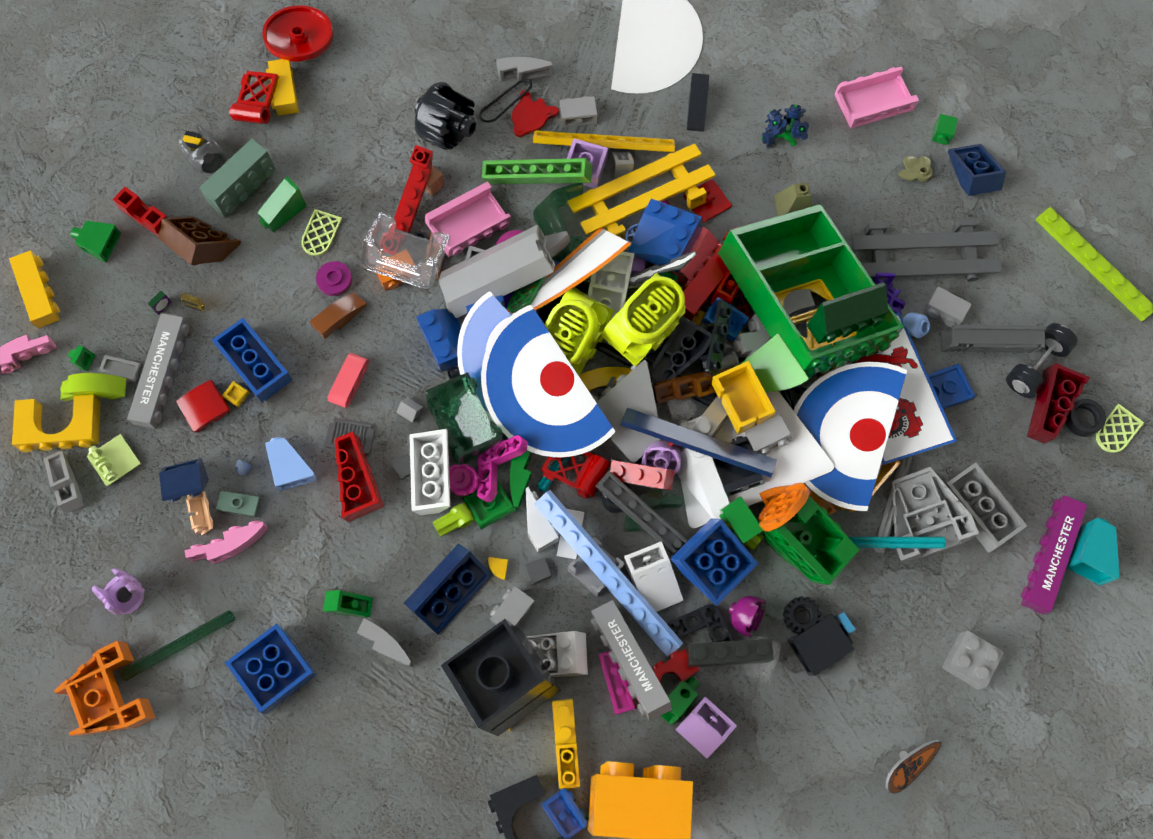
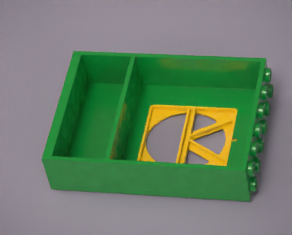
(801, 254)

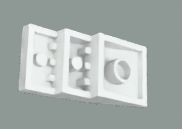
(611, 282)

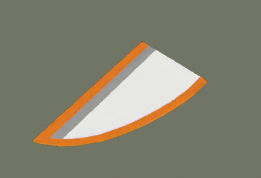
(578, 266)

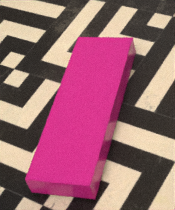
(617, 688)

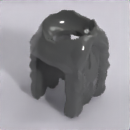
(197, 157)

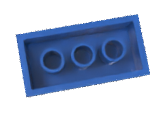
(252, 360)

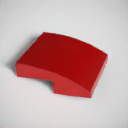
(203, 405)

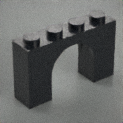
(510, 799)

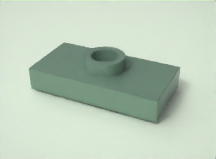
(238, 504)

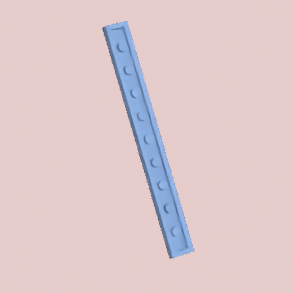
(608, 573)

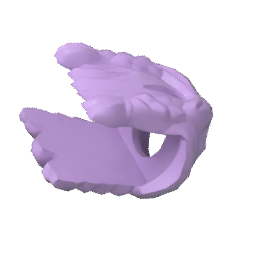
(109, 594)

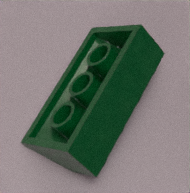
(849, 313)

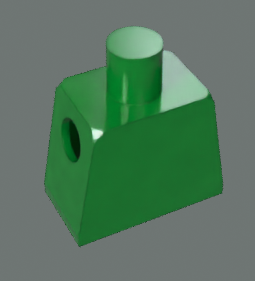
(96, 239)
(680, 699)

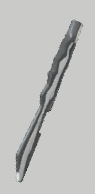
(675, 264)

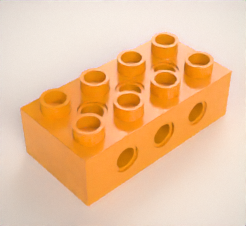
(640, 807)

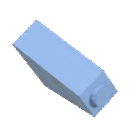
(287, 466)

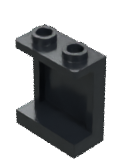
(736, 478)
(821, 645)

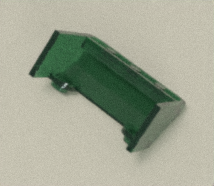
(549, 218)

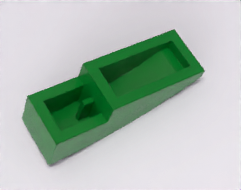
(519, 478)

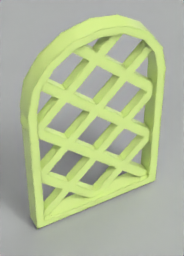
(334, 231)
(1138, 422)

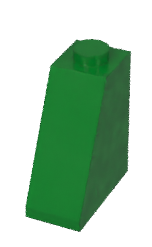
(281, 205)

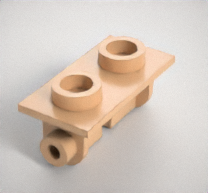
(202, 521)

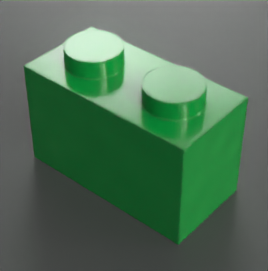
(740, 520)

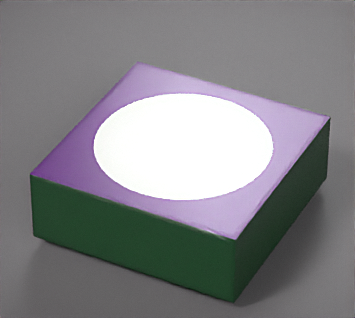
(159, 302)

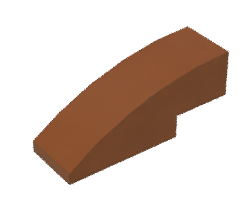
(337, 314)

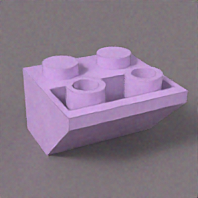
(706, 727)

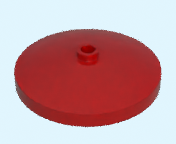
(297, 33)

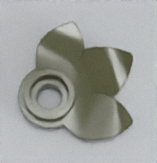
(916, 169)

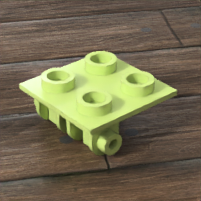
(113, 459)

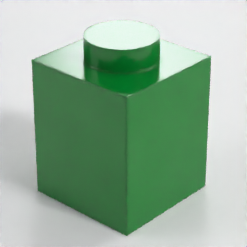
(944, 129)

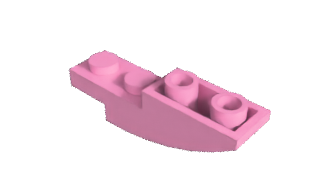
(23, 349)
(234, 542)

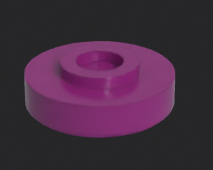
(334, 278)

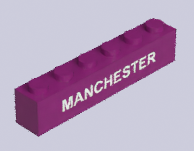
(1053, 554)

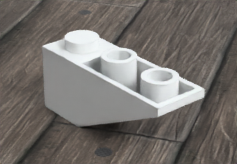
(539, 528)

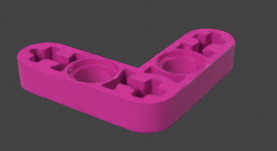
(490, 459)

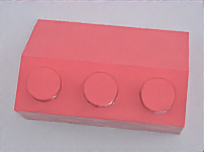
(704, 247)

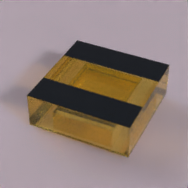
(192, 302)

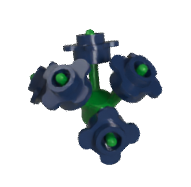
(779, 129)

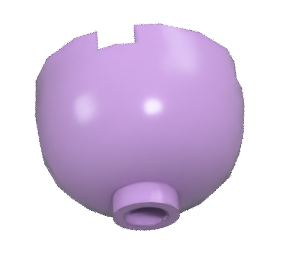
(662, 455)

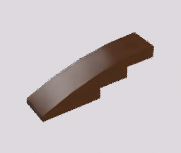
(684, 387)

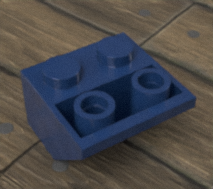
(183, 480)

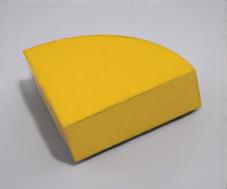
(498, 567)

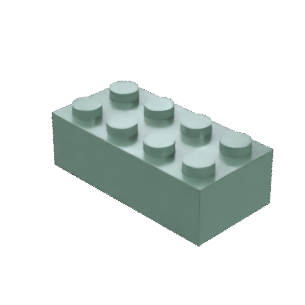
(238, 178)

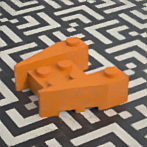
(97, 695)

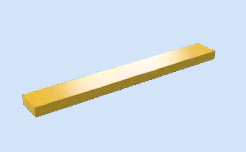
(608, 141)

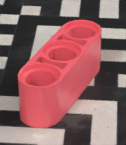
(348, 380)

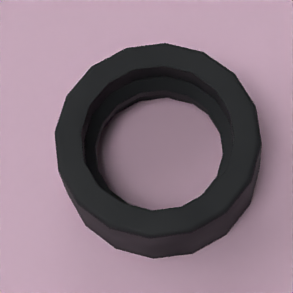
(1096, 410)

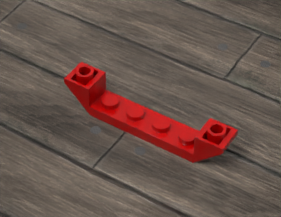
(414, 189)

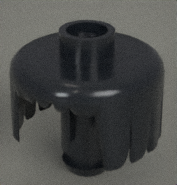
(445, 109)

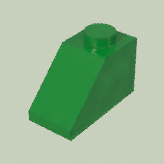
(347, 604)

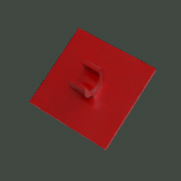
(715, 201)

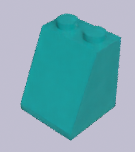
(1095, 552)

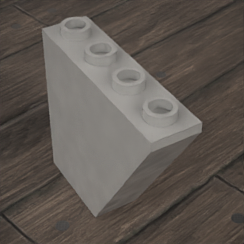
(634, 393)

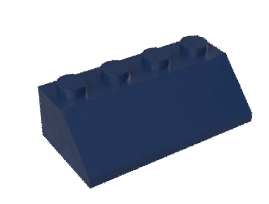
(448, 588)

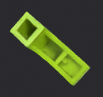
(98, 384)

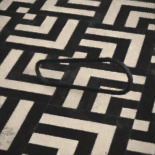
(492, 120)

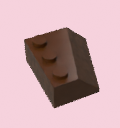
(196, 240)

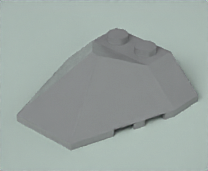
(929, 509)

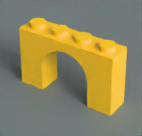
(81, 431)

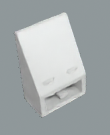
(653, 576)
(562, 652)

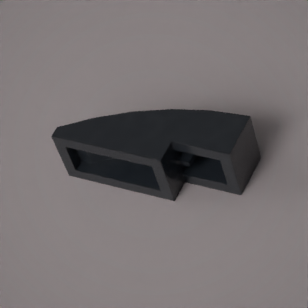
(697, 102)

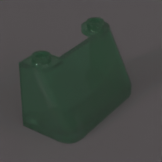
(462, 414)

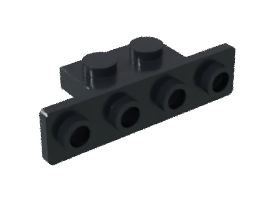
(719, 332)

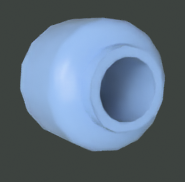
(916, 324)

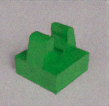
(81, 357)

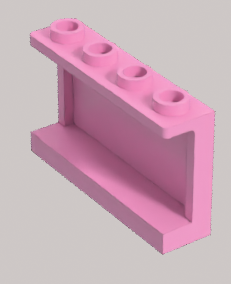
(874, 97)
(468, 218)

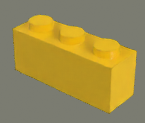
(285, 95)

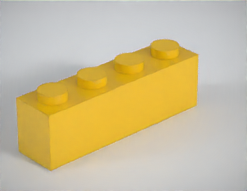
(34, 289)

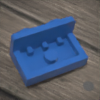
(736, 320)
(565, 813)

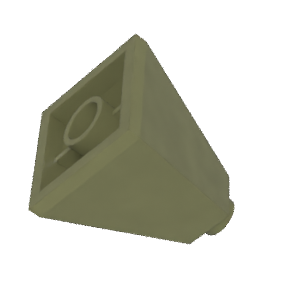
(793, 199)

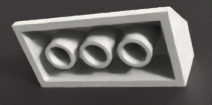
(429, 472)

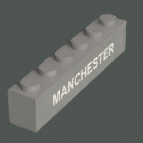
(158, 371)
(631, 660)

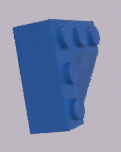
(665, 233)
(714, 560)
(270, 669)

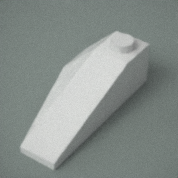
(703, 481)

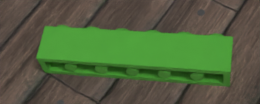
(537, 171)

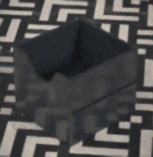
(500, 678)

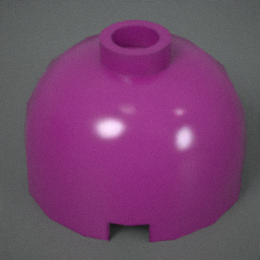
(747, 614)

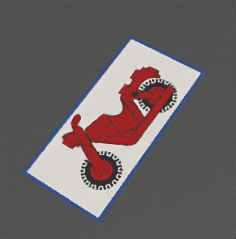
(919, 417)

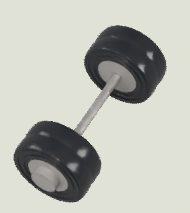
(1028, 381)

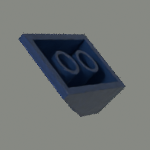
(977, 169)

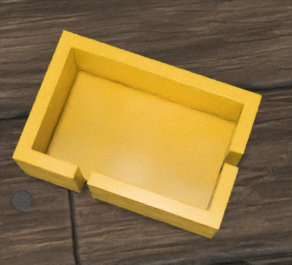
(743, 397)

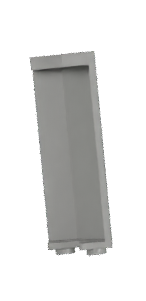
(497, 270)

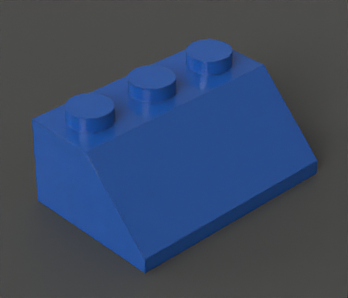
(442, 335)

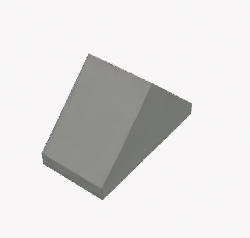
(622, 163)

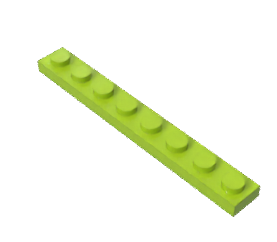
(1095, 264)

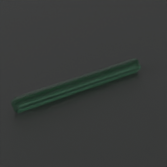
(176, 645)

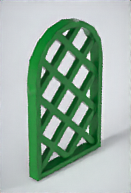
(529, 300)

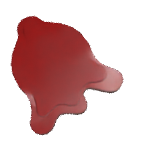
(531, 115)

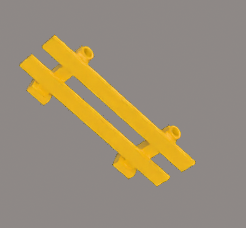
(683, 182)

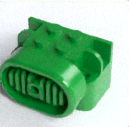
(813, 543)

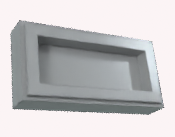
(121, 368)

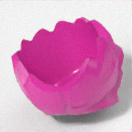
(462, 479)

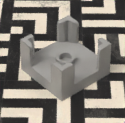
(586, 576)

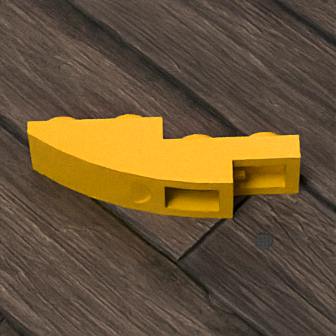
(565, 743)

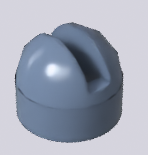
(242, 467)

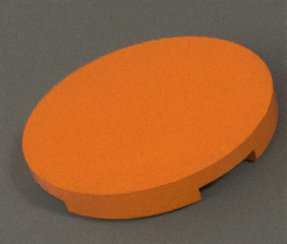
(784, 507)

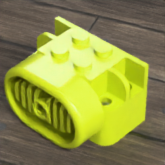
(646, 318)
(578, 326)

